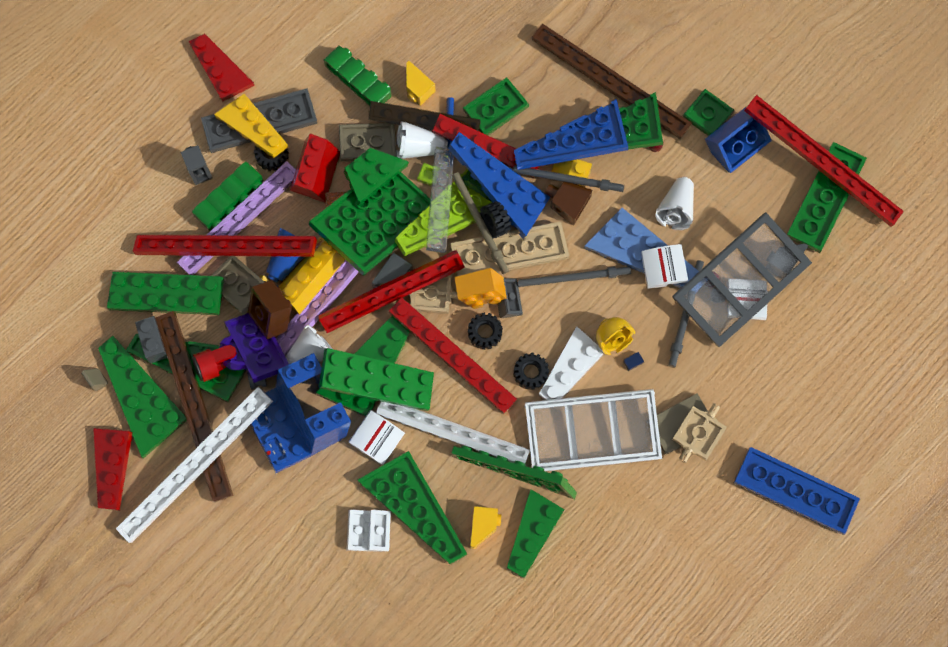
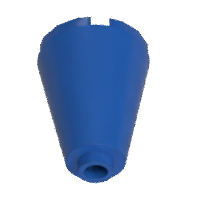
(281, 266)

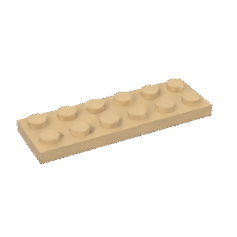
(540, 246)

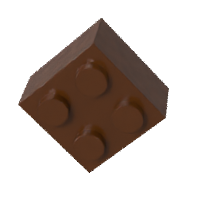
(269, 309)

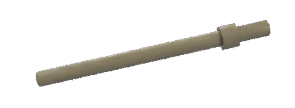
(496, 255)

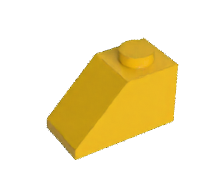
(418, 84)
(574, 168)
(484, 524)

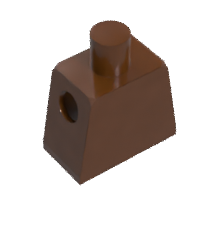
(569, 200)

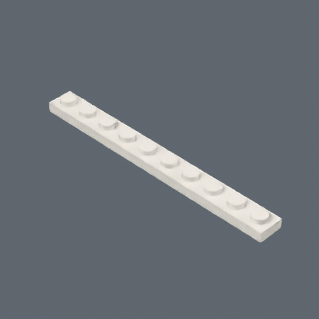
(194, 465)

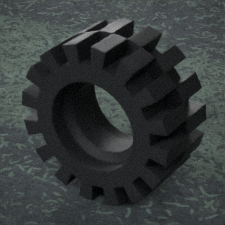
(270, 163)
(495, 219)
(485, 320)
(531, 360)

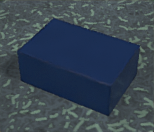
(633, 361)

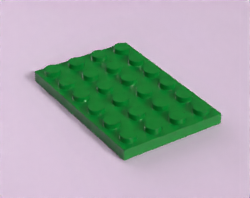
(369, 230)

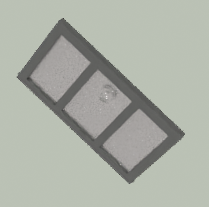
(742, 279)

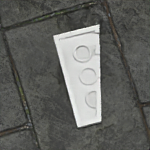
(571, 366)

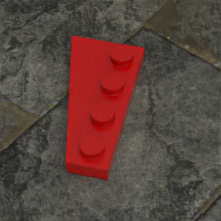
(221, 70)
(111, 462)

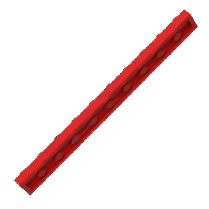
(823, 161)
(225, 245)

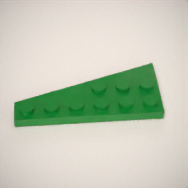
(518, 470)

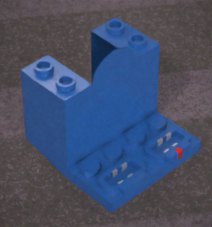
(282, 425)

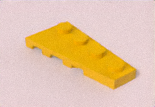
(252, 125)

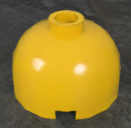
(614, 334)

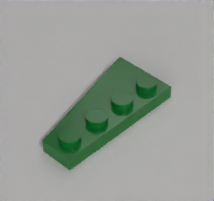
(534, 529)

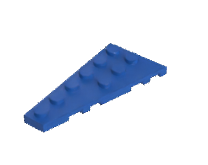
(581, 138)
(501, 184)

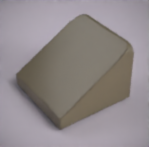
(94, 378)

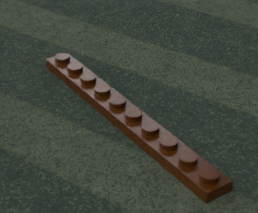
(606, 77)
(192, 400)

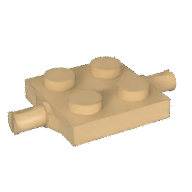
(434, 297)
(699, 433)

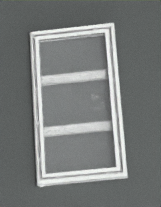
(593, 430)

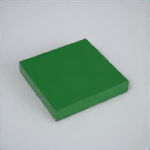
(708, 112)

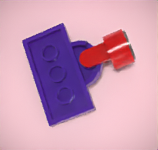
(242, 350)

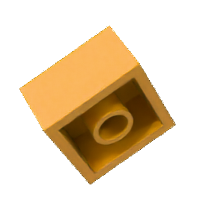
(480, 288)

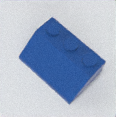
(737, 140)

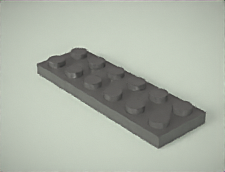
(282, 112)

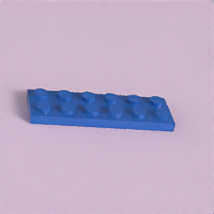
(797, 490)

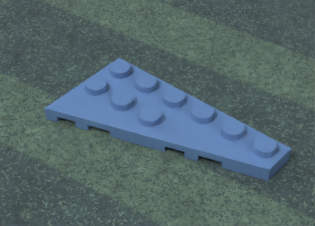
(625, 239)

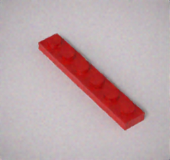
(450, 128)

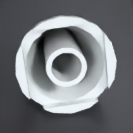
(417, 141)
(677, 205)
(307, 344)

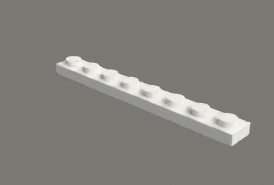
(453, 431)

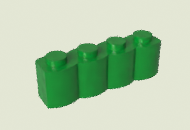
(355, 76)
(227, 196)

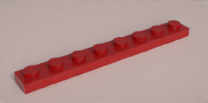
(391, 291)
(452, 355)

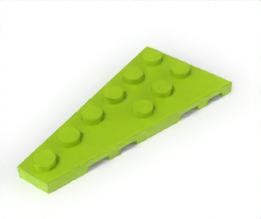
(415, 234)

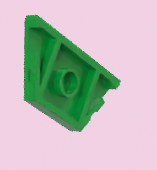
(372, 172)

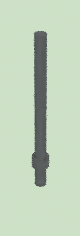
(604, 185)
(610, 272)
(676, 347)

